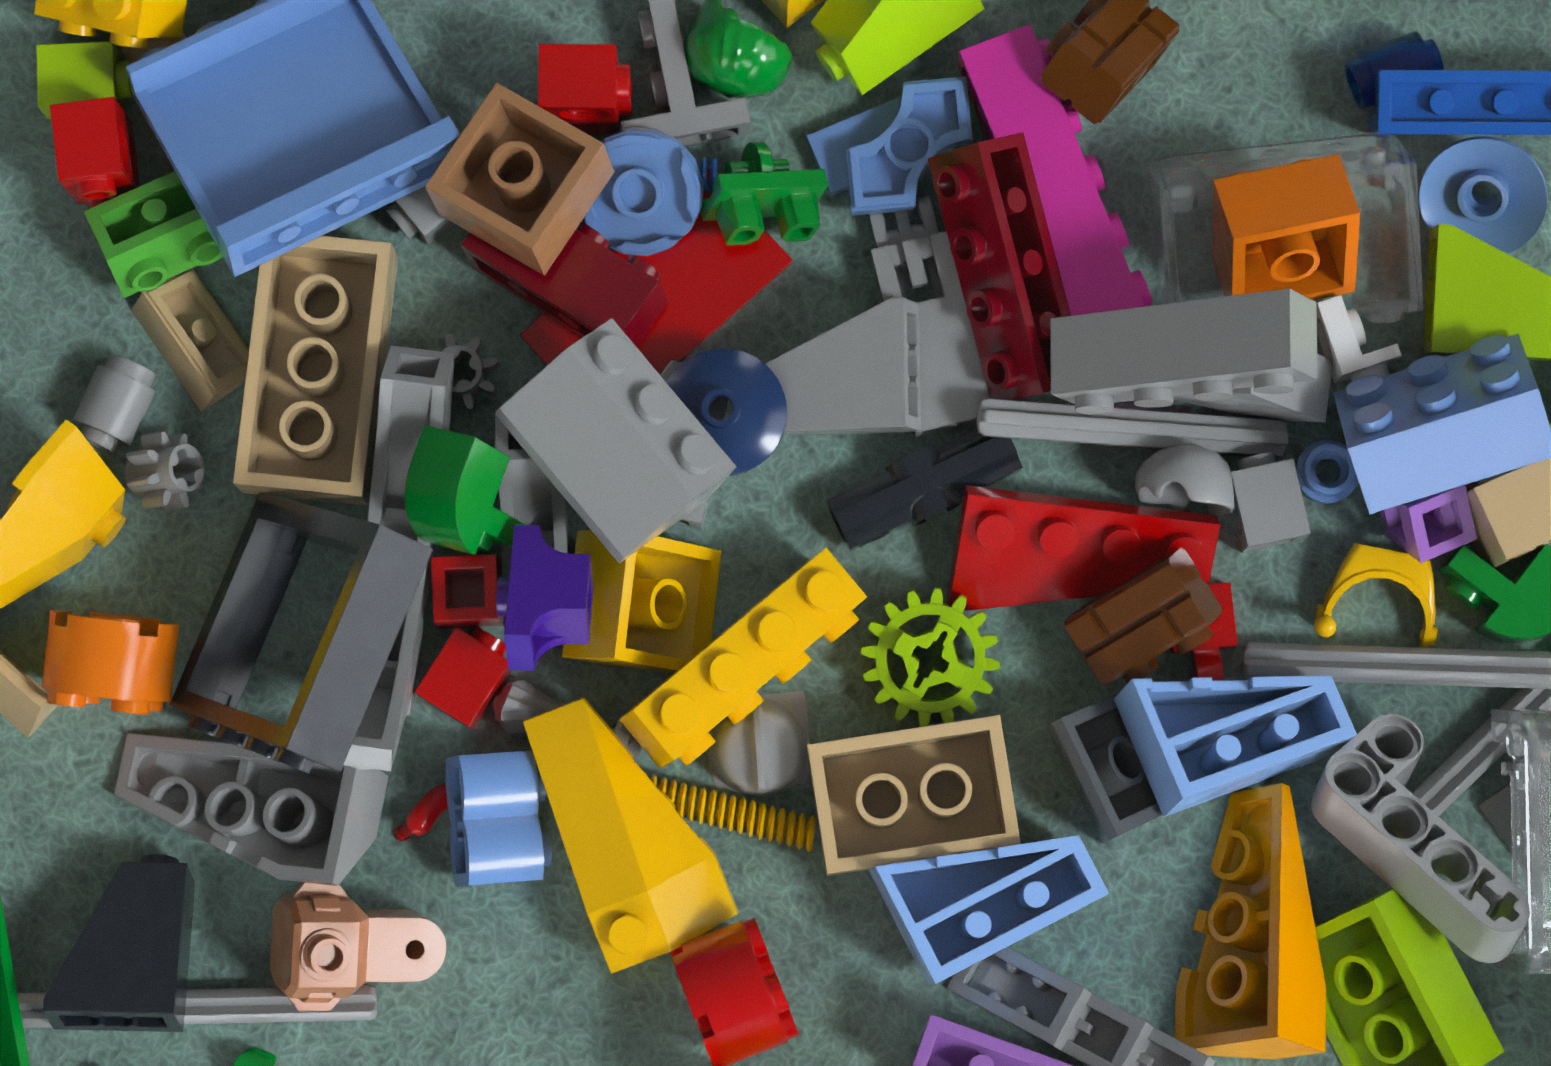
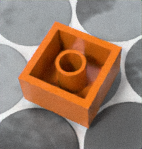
(1287, 229)

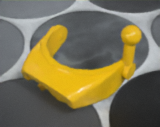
(1373, 562)

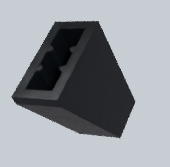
(131, 954)

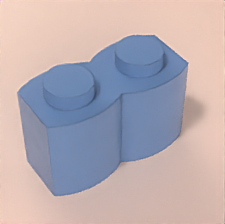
(496, 818)

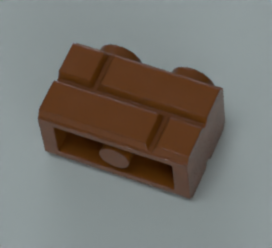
(1106, 53)
(1144, 618)

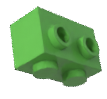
(151, 235)

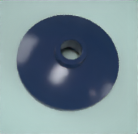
(756, 396)

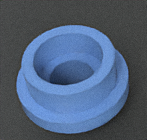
(1309, 483)

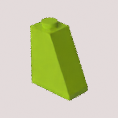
(878, 37)
(1482, 294)

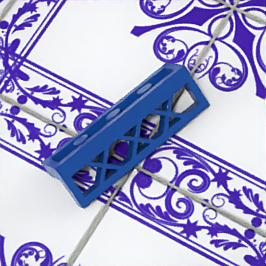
(1462, 102)

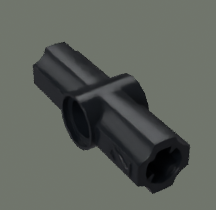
(921, 486)

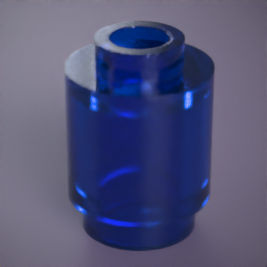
(1399, 53)

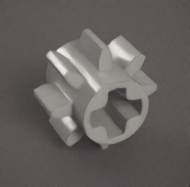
(466, 390)
(164, 471)

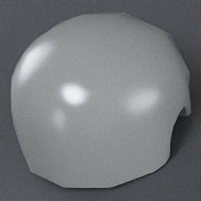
(1186, 475)

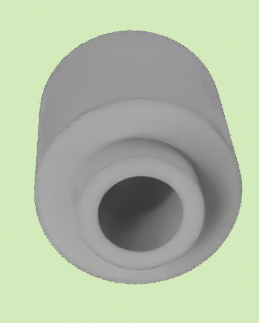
(115, 403)

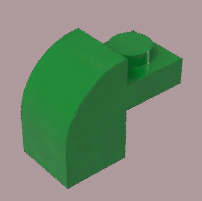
(454, 492)
(1516, 608)

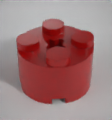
(734, 993)

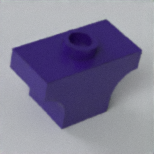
(543, 599)

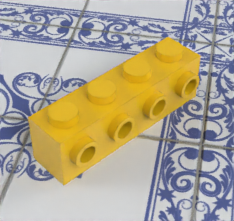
(743, 658)

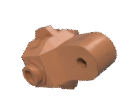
(332, 947)

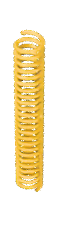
(800, 832)

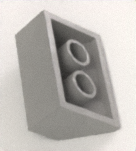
(615, 440)

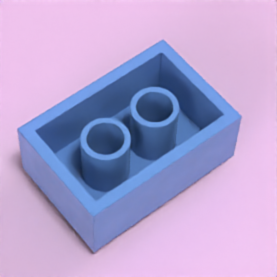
(1444, 422)

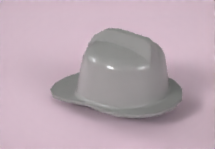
(764, 749)

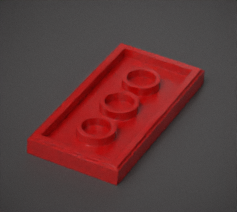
(703, 291)

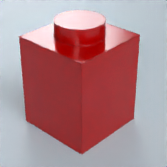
(465, 591)
(466, 676)

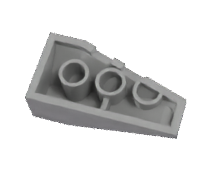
(256, 807)

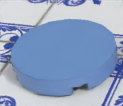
(650, 195)

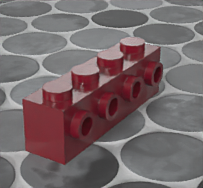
(1002, 260)

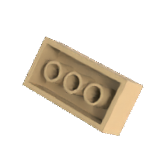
(316, 371)

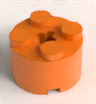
(110, 659)

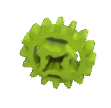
(957, 670)

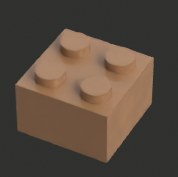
(520, 178)

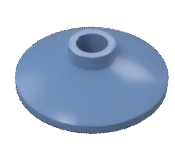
(1501, 220)

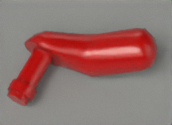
(423, 814)

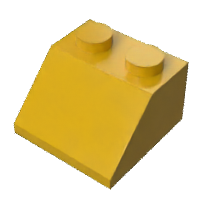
(651, 606)

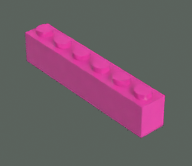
(1087, 241)

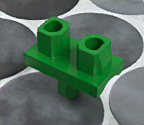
(764, 189)

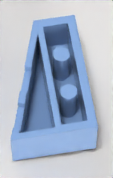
(1226, 735)
(984, 900)

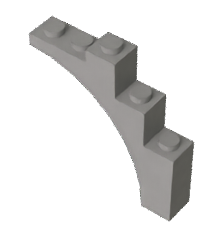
(411, 394)

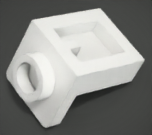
(1340, 337)

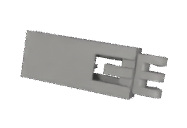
(948, 352)

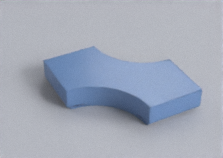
(887, 169)

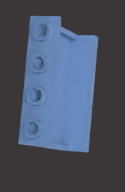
(290, 122)

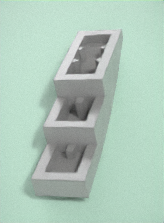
(1068, 1015)

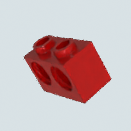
(585, 86)
(94, 150)

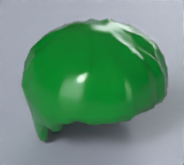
(734, 54)

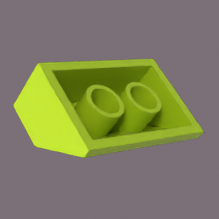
(1398, 990)

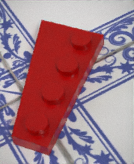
(1062, 548)

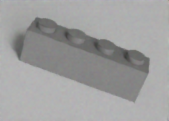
(1184, 349)

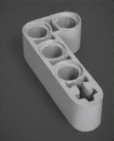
(1497, 907)

